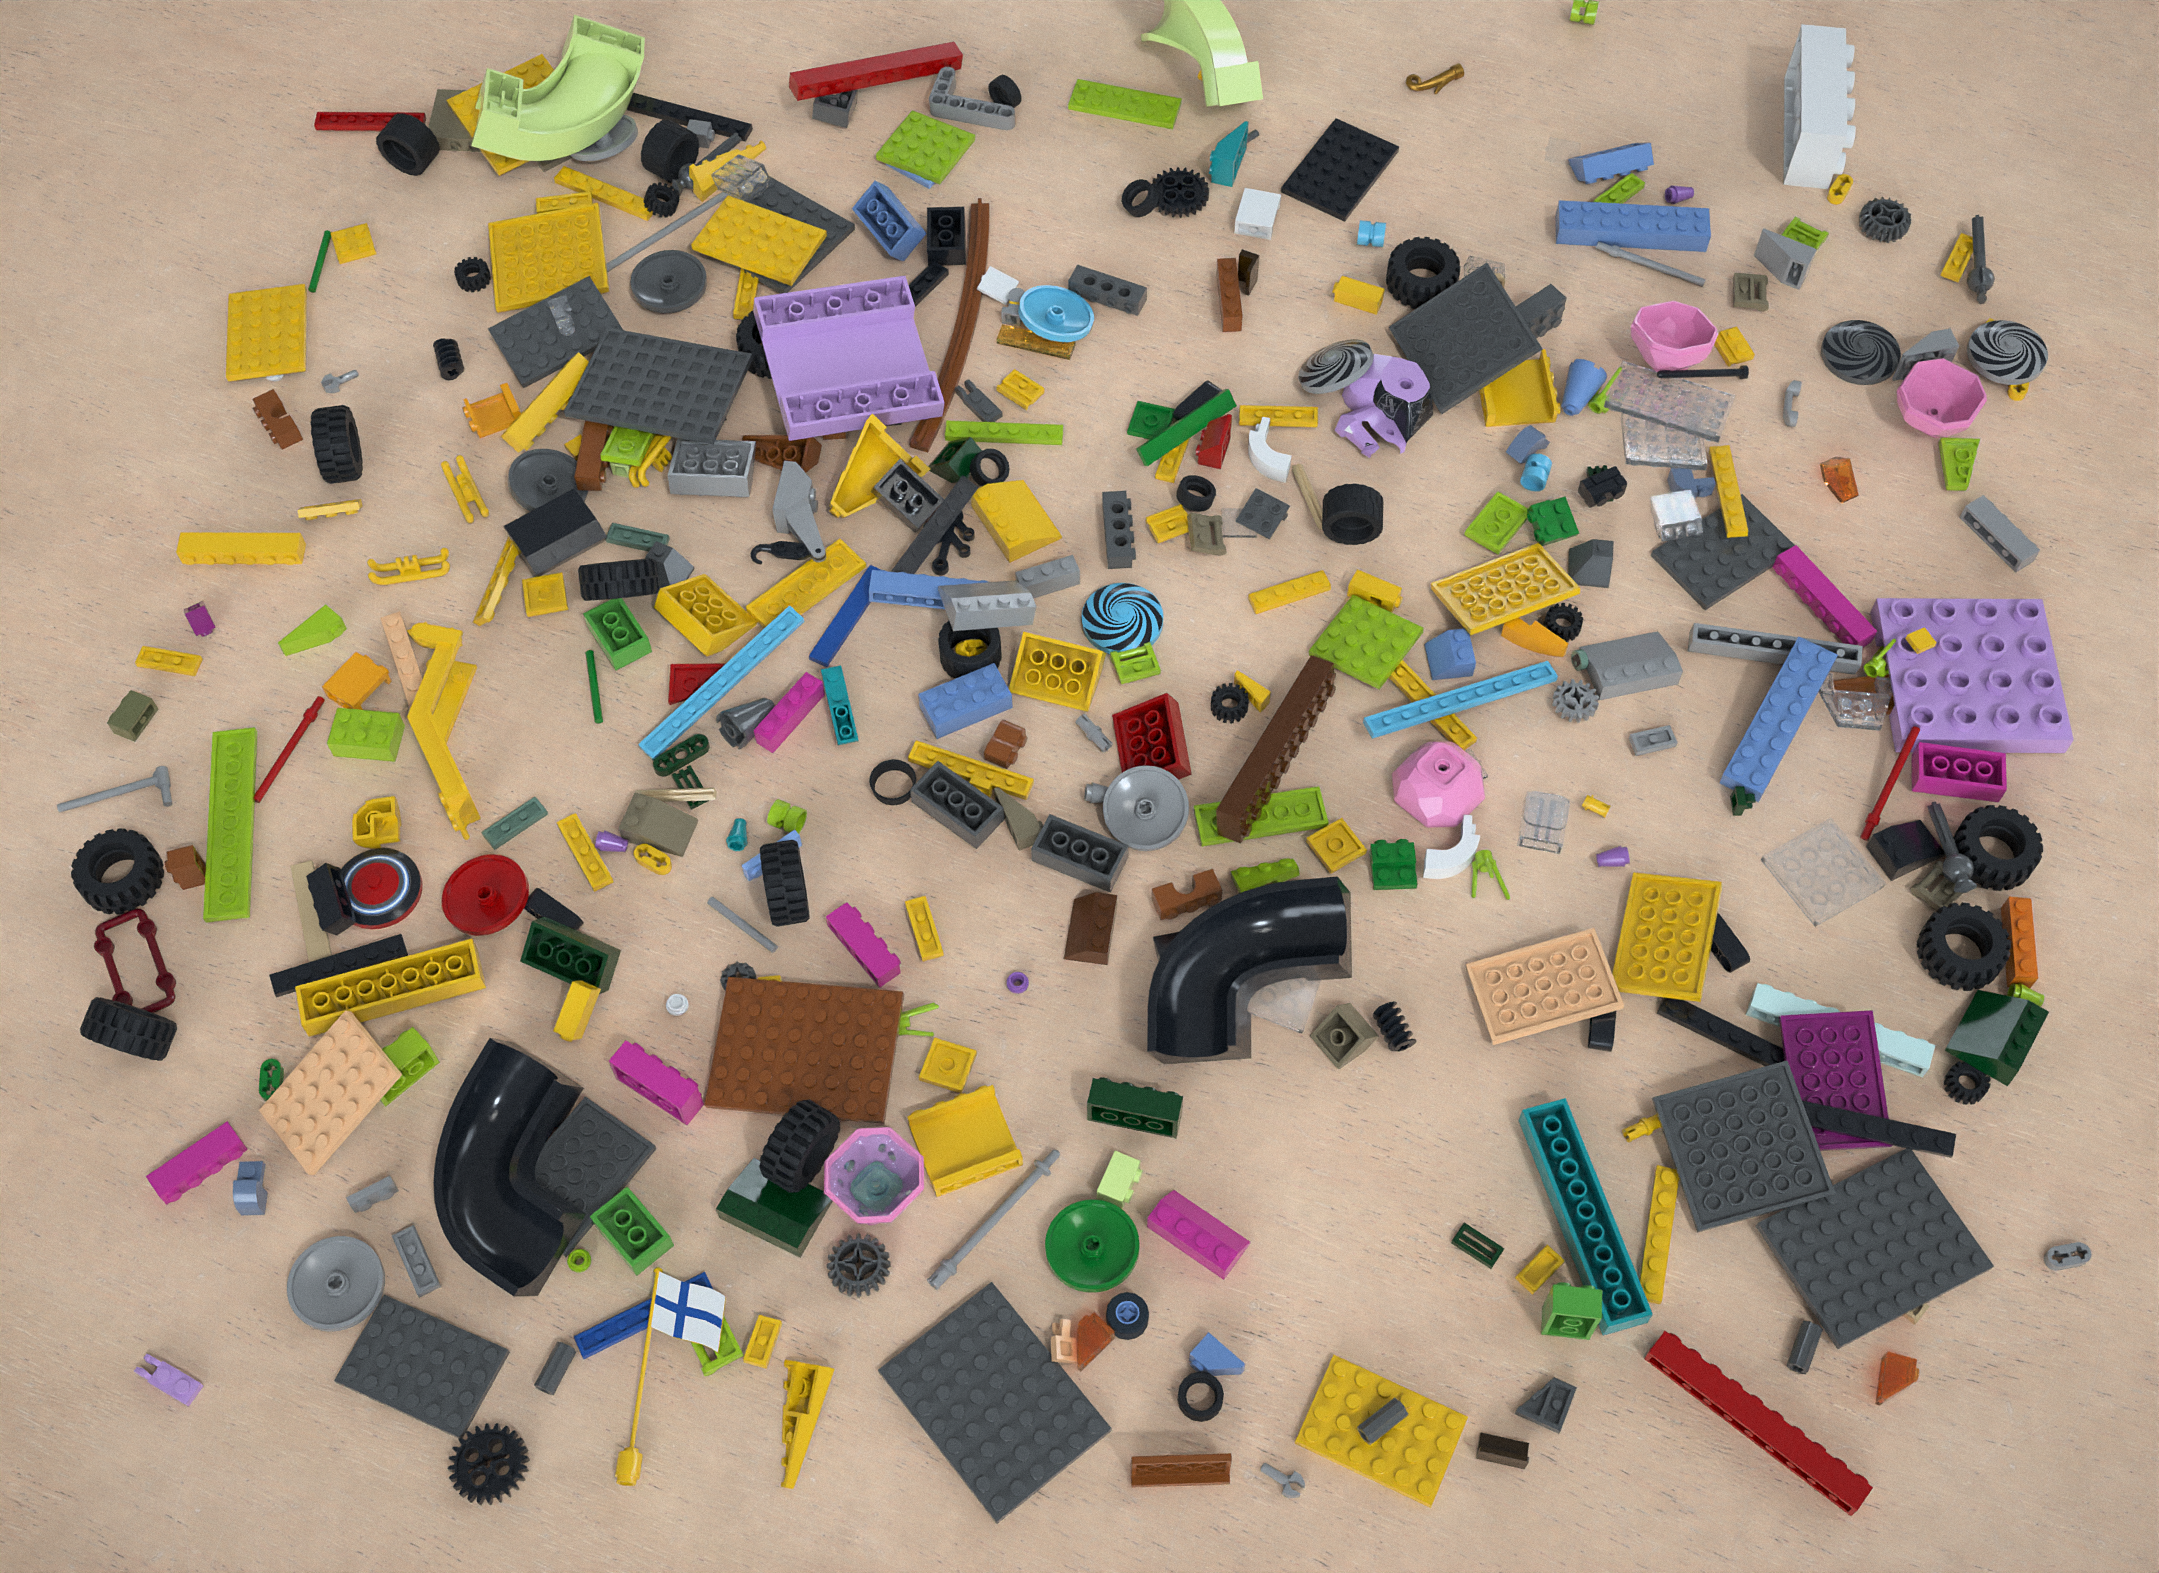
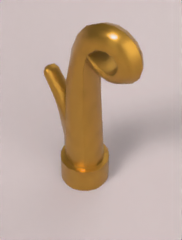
(1454, 73)

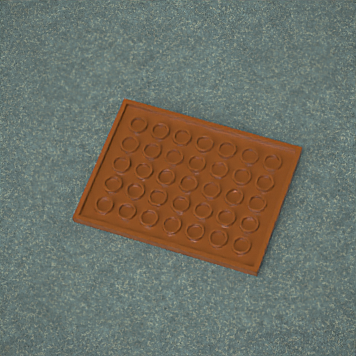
(805, 1044)

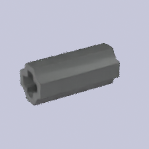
(1804, 1347)
(555, 1368)
(1382, 1421)

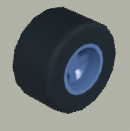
(1129, 1307)

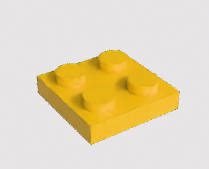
(353, 243)
(545, 594)
(1336, 845)
(947, 1065)

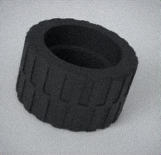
(407, 144)
(668, 148)
(1352, 514)
(960, 665)

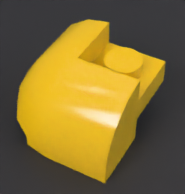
(377, 823)

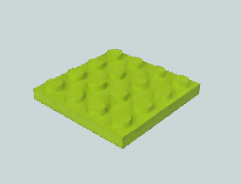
(925, 147)
(1366, 641)

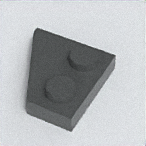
(1549, 1405)

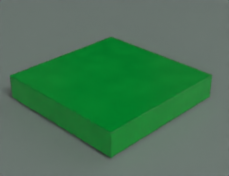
(1149, 420)

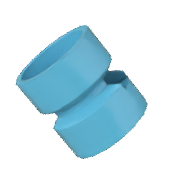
(1371, 233)
(1536, 472)

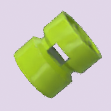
(1590, 11)
(785, 816)

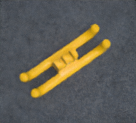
(655, 455)
(467, 489)
(409, 569)

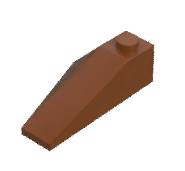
(777, 448)

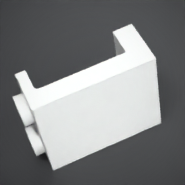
(1257, 213)

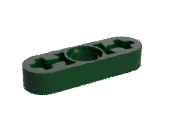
(679, 763)

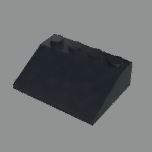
(555, 533)

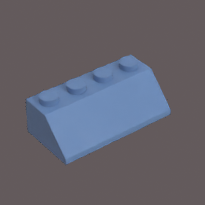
(1612, 161)

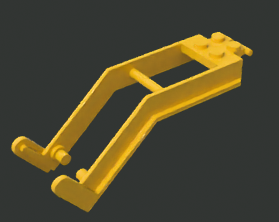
(435, 729)

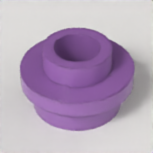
(1014, 977)

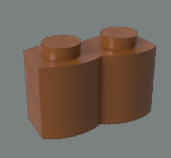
(1005, 743)

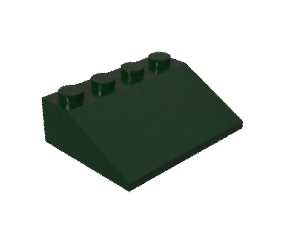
(1997, 1034)
(772, 1212)

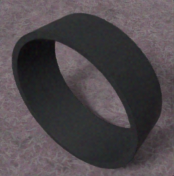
(890, 765)

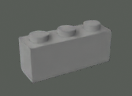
(1050, 576)

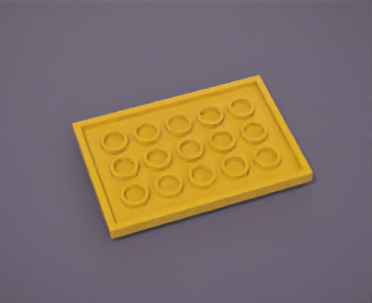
(759, 240)
(266, 332)
(1505, 588)
(1666, 936)
(1407, 1457)

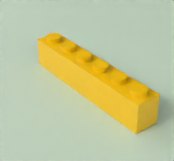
(545, 405)
(240, 548)

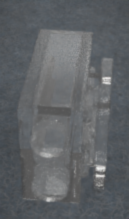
(742, 178)
(1676, 515)
(1543, 821)

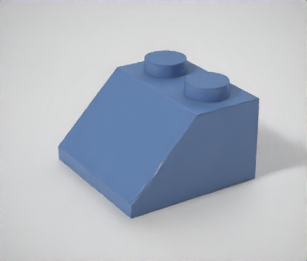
(1450, 655)

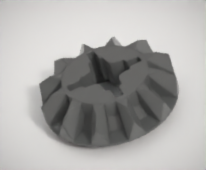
(743, 968)

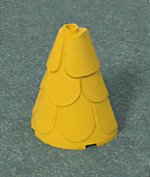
(868, 463)

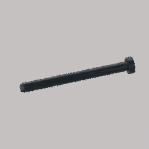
(1742, 372)

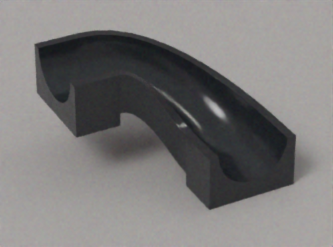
(1233, 952)
(487, 1165)

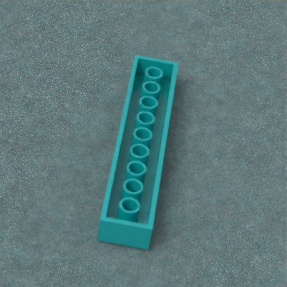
(1584, 1214)

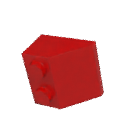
(1214, 442)

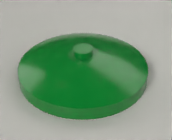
(1092, 1246)

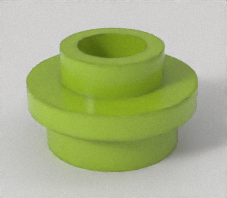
(574, 1256)

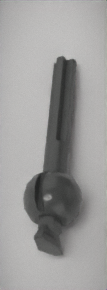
(685, 181)
(1980, 278)
(1956, 866)

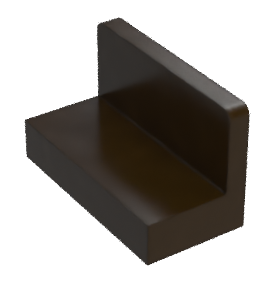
(1248, 269)
(1502, 1451)

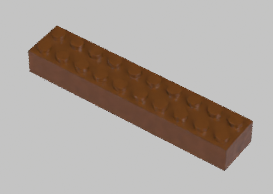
(1275, 750)

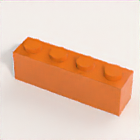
(2018, 921)

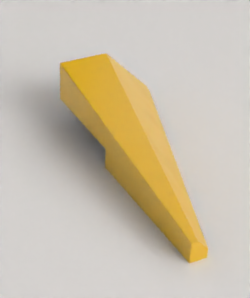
(701, 175)
(805, 1396)

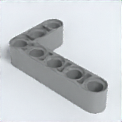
(967, 110)

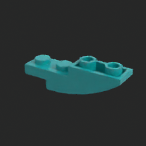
(839, 705)

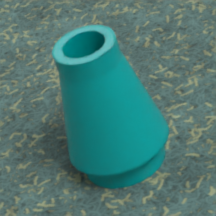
(738, 835)

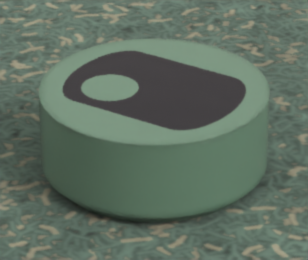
(1579, 659)

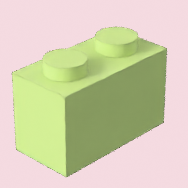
(1119, 1179)

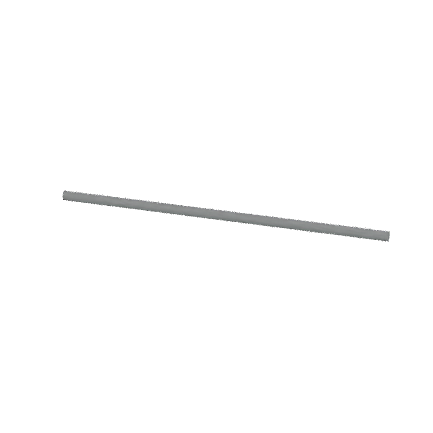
(665, 231)

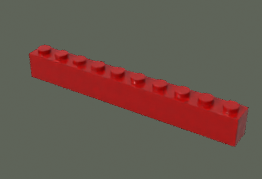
(874, 71)
(1759, 1423)

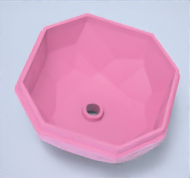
(1673, 335)
(1940, 397)
(1436, 795)

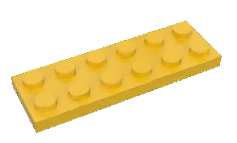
(808, 584)

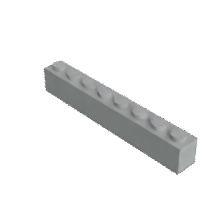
(1765, 646)

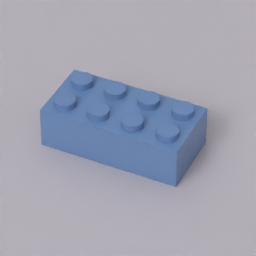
(889, 221)
(965, 700)

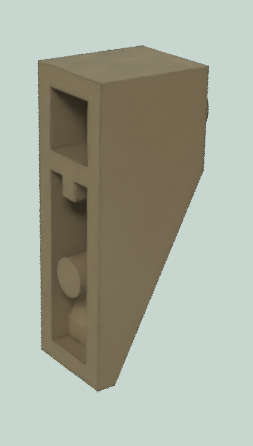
(1019, 820)

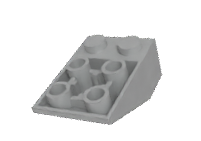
(1785, 258)
(1934, 346)

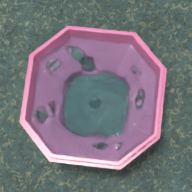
(873, 1159)

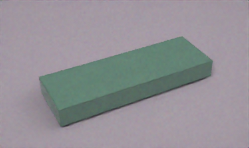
(634, 537)
(514, 823)

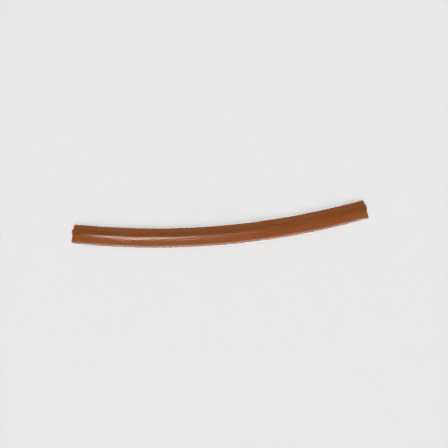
(964, 326)

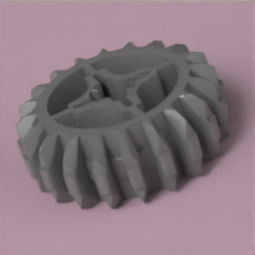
(1884, 224)
(849, 1265)

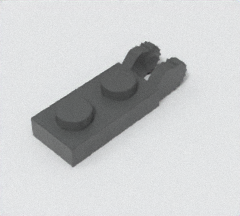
(979, 403)

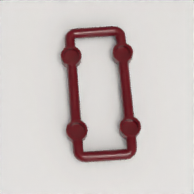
(148, 930)

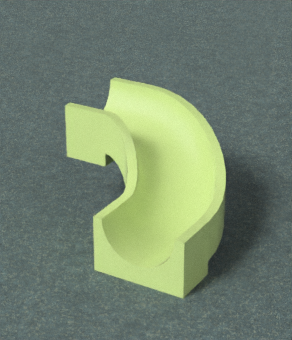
(1212, 38)
(570, 106)

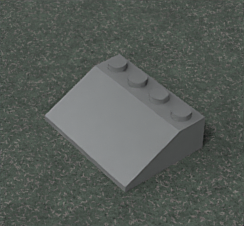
(711, 468)
(987, 605)
(1632, 665)

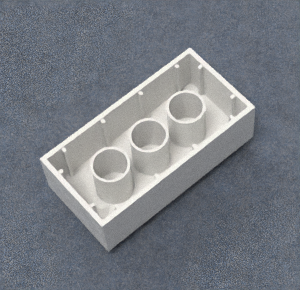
(1818, 107)

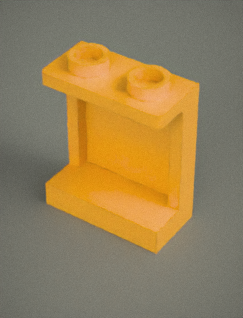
(492, 413)
(355, 681)

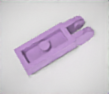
(171, 1381)

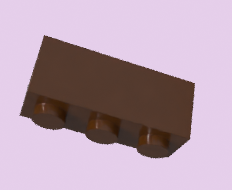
(1091, 928)

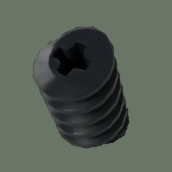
(448, 358)
(1391, 1027)

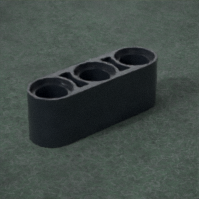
(1197, 398)
(543, 905)
(1727, 947)
(1602, 1032)

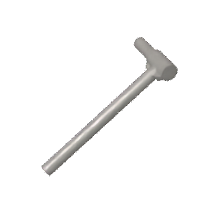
(159, 779)

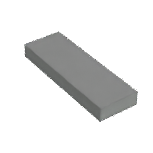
(416, 1261)

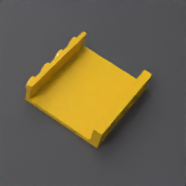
(1522, 395)
(964, 1140)

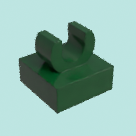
(1741, 801)

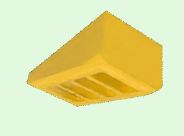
(1257, 694)

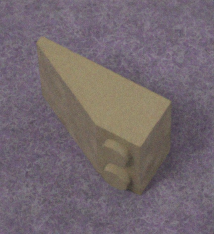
(657, 825)

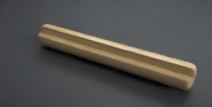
(1308, 493)
(684, 794)

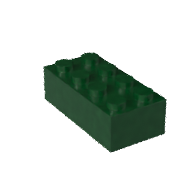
(569, 954)
(1134, 1107)

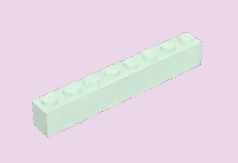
(1894, 1047)

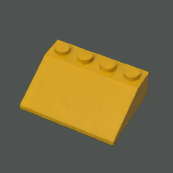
(1014, 518)
(704, 613)
(1056, 671)

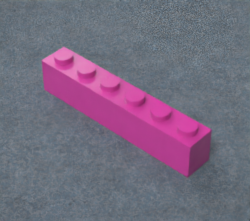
(1823, 598)

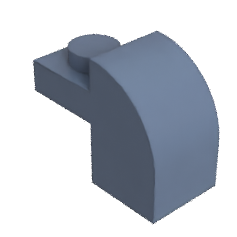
(1527, 443)
(1683, 479)
(248, 1192)

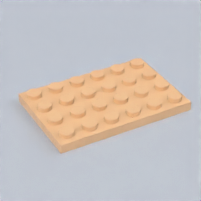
(1544, 986)
(330, 1092)

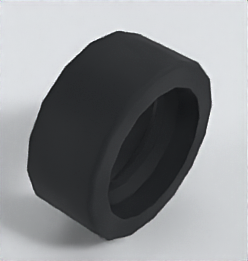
(1004, 91)
(1131, 192)
(1001, 462)
(1197, 484)
(1191, 1413)

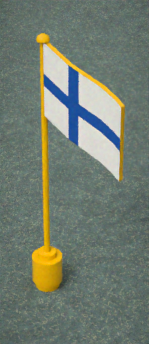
(683, 1313)

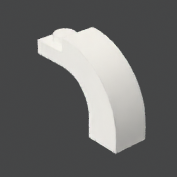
(1264, 459)
(1450, 862)

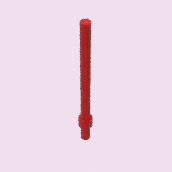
(309, 716)
(1873, 818)

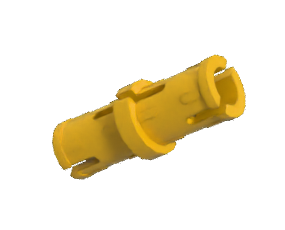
(1643, 1127)

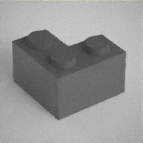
(835, 108)

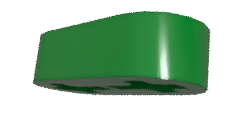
(266, 1080)

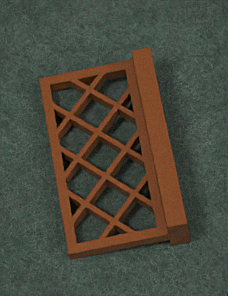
(1180, 1470)

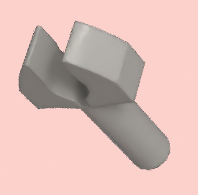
(336, 381)
(1284, 1480)

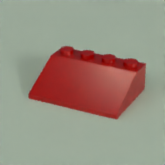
(1152, 736)

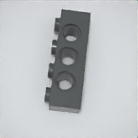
(1108, 290)
(1116, 517)

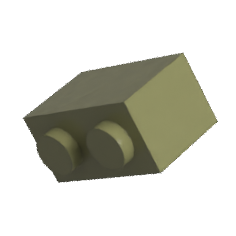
(132, 715)

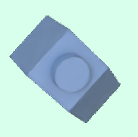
(1215, 1358)

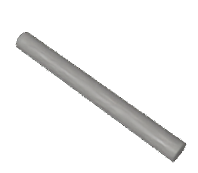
(751, 931)

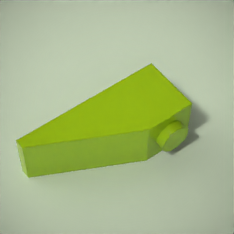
(315, 631)

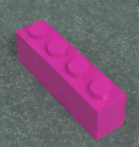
(789, 712)
(863, 944)
(196, 1163)

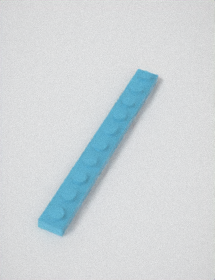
(721, 683)
(1459, 699)

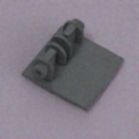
(1263, 513)

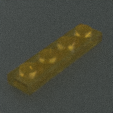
(1030, 341)

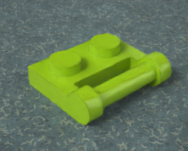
(1805, 233)
(1138, 667)
(728, 1351)

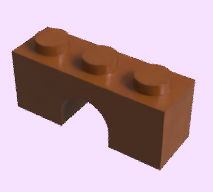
(282, 430)
(1171, 903)

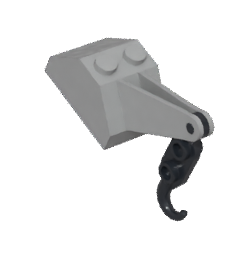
(794, 514)

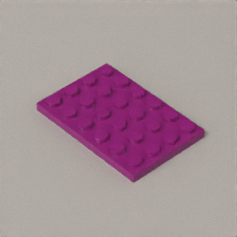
(1837, 1067)

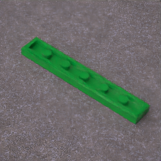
(1186, 427)

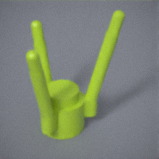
(1597, 402)
(1877, 664)
(1485, 862)
(905, 1020)

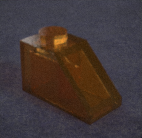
(1839, 478)
(1092, 1339)
(1895, 1376)

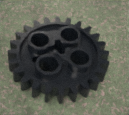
(1180, 192)
(494, 1484)

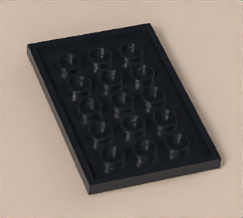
(1340, 169)

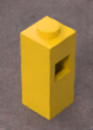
(1358, 294)
(1375, 591)
(576, 1010)

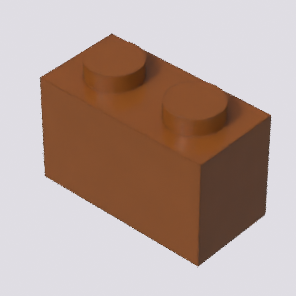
(186, 867)

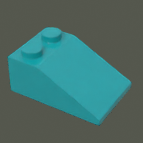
(1228, 156)

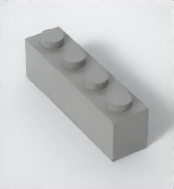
(1999, 533)

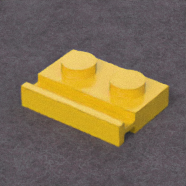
(1733, 346)
(1020, 389)
(1168, 523)

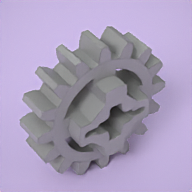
(1576, 701)

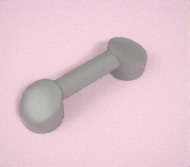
(1790, 417)

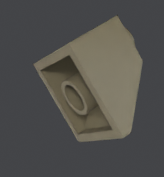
(1344, 1035)

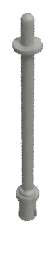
(949, 1266)

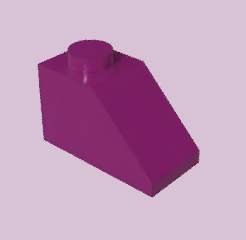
(199, 619)

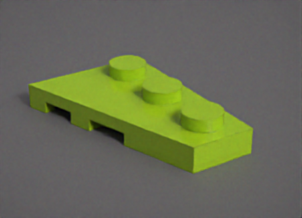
(1957, 461)
(1264, 873)

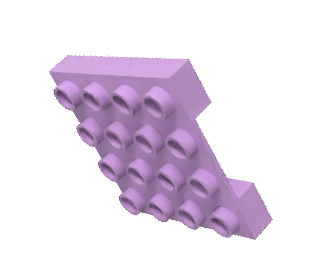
(846, 356)
(1985, 680)

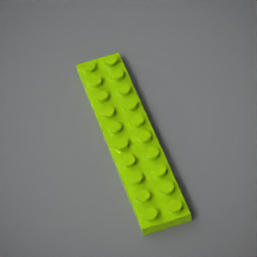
(230, 825)

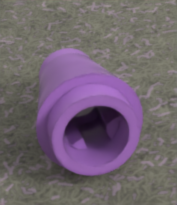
(1678, 193)
(610, 842)
(1614, 857)

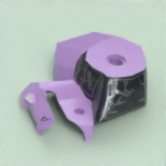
(1391, 398)

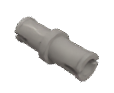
(1094, 733)

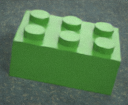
(617, 633)
(632, 1231)
(1571, 1311)

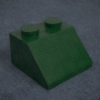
(955, 459)

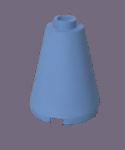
(1581, 385)

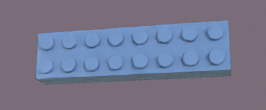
(1633, 225)
(1779, 718)

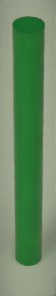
(320, 261)
(594, 686)

